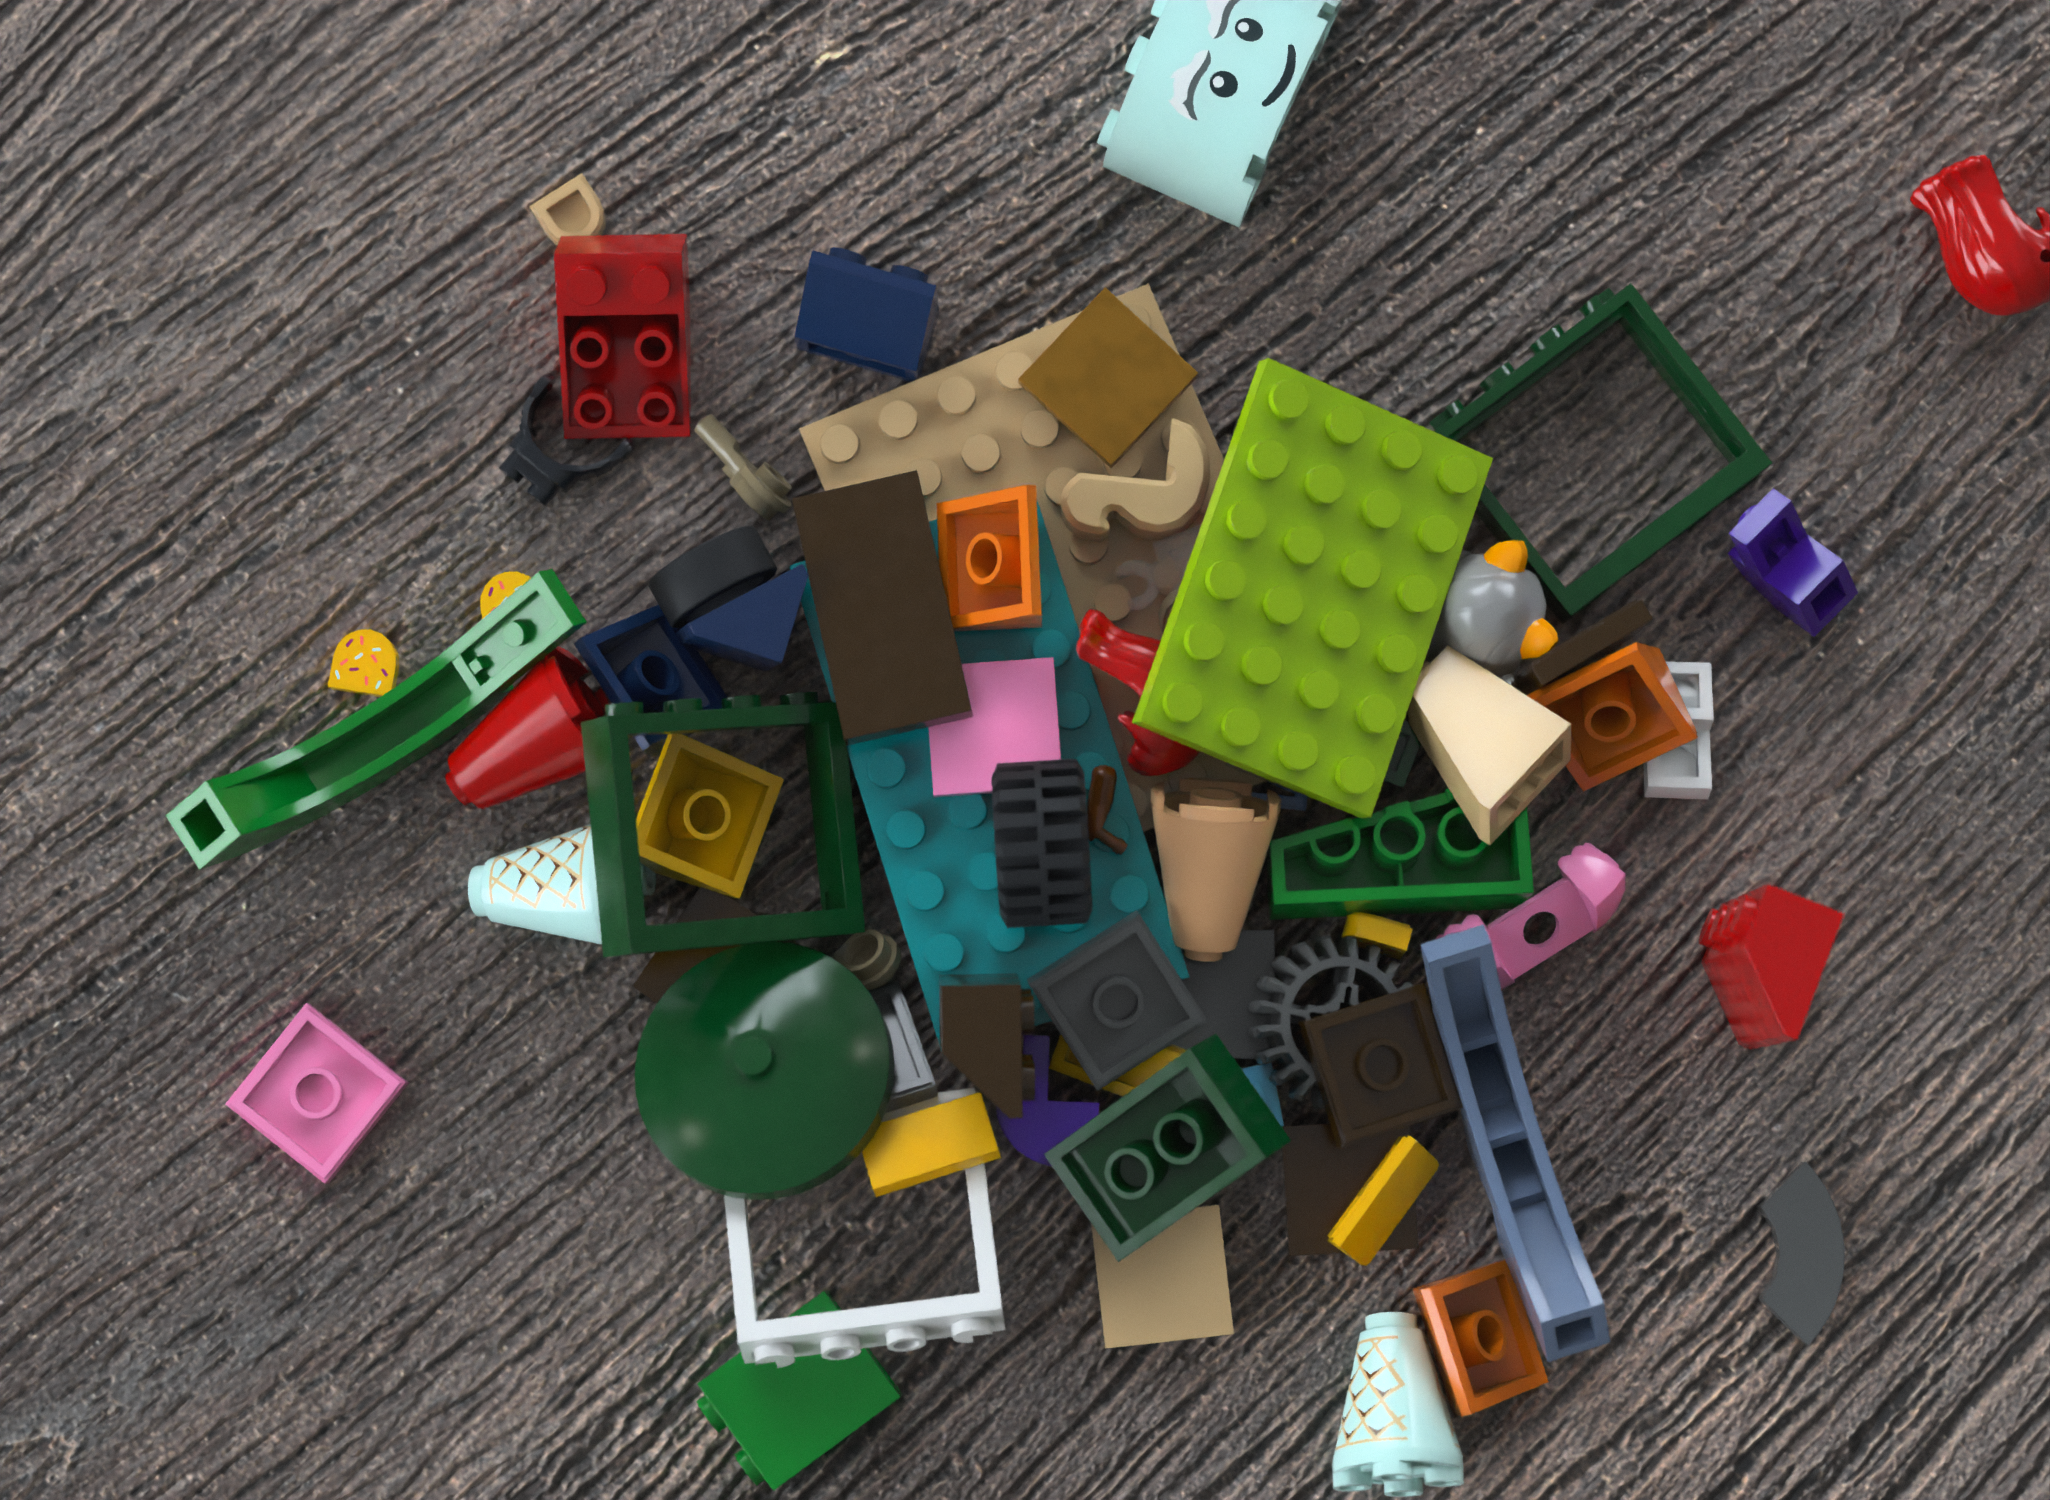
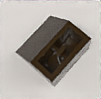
(983, 1035)

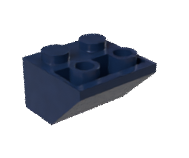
(867, 314)

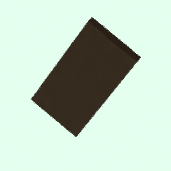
(882, 608)

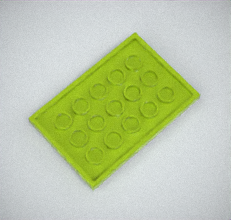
(1313, 589)

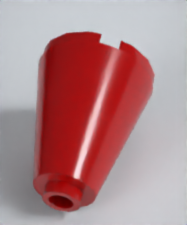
(528, 736)

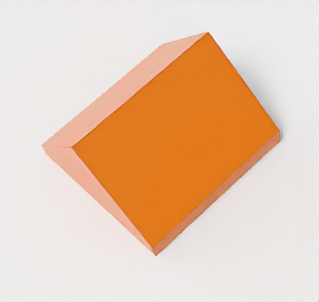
(991, 559)
(1619, 713)
(1480, 1337)

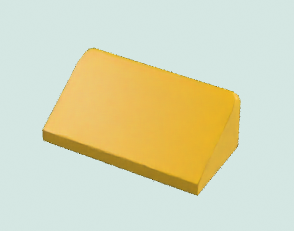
(1383, 1200)

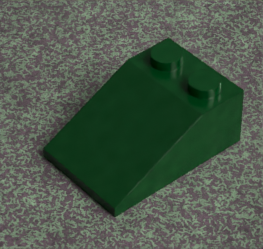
(1167, 1147)

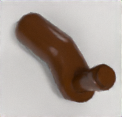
(1099, 805)

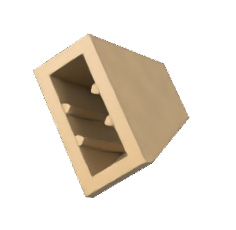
(1486, 740)

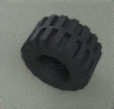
(1041, 843)

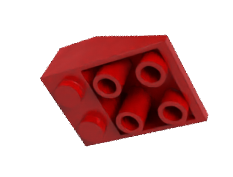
(624, 335)

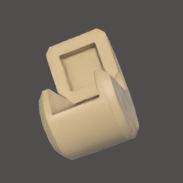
(1142, 505)

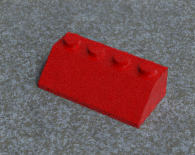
(1767, 961)

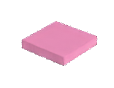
(1010, 723)
(317, 1093)

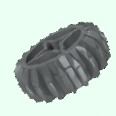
(1340, 993)

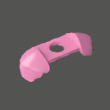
(1579, 902)

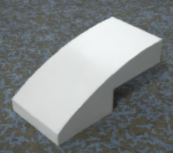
(1686, 769)

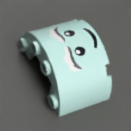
(1213, 97)

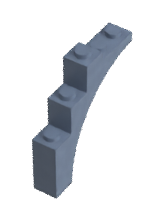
(1509, 1147)

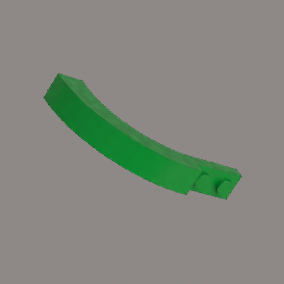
(383, 738)

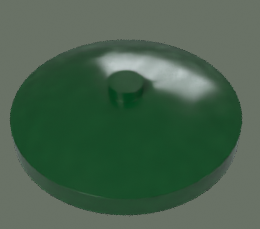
(764, 1070)

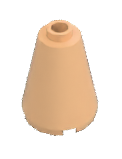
(1211, 858)

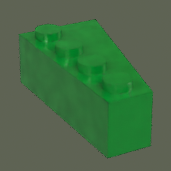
(1399, 862)

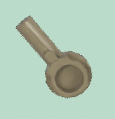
(759, 487)
(870, 957)

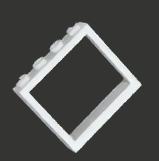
(897, 1325)

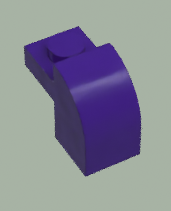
(1788, 565)
(1043, 1121)

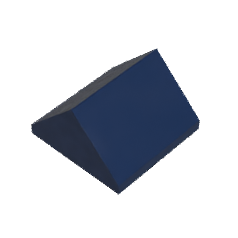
(753, 626)
(646, 664)

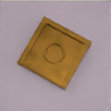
(1108, 377)

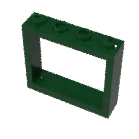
(1688, 384)
(616, 836)

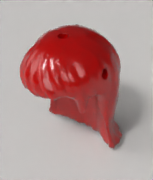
(1983, 243)
(1130, 660)

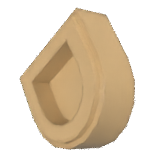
(570, 211)

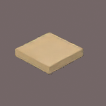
(1168, 1286)

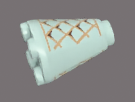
(545, 887)
(1395, 1415)

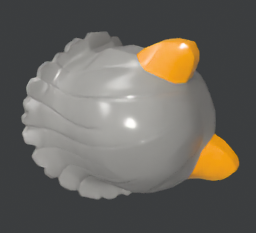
(1494, 611)

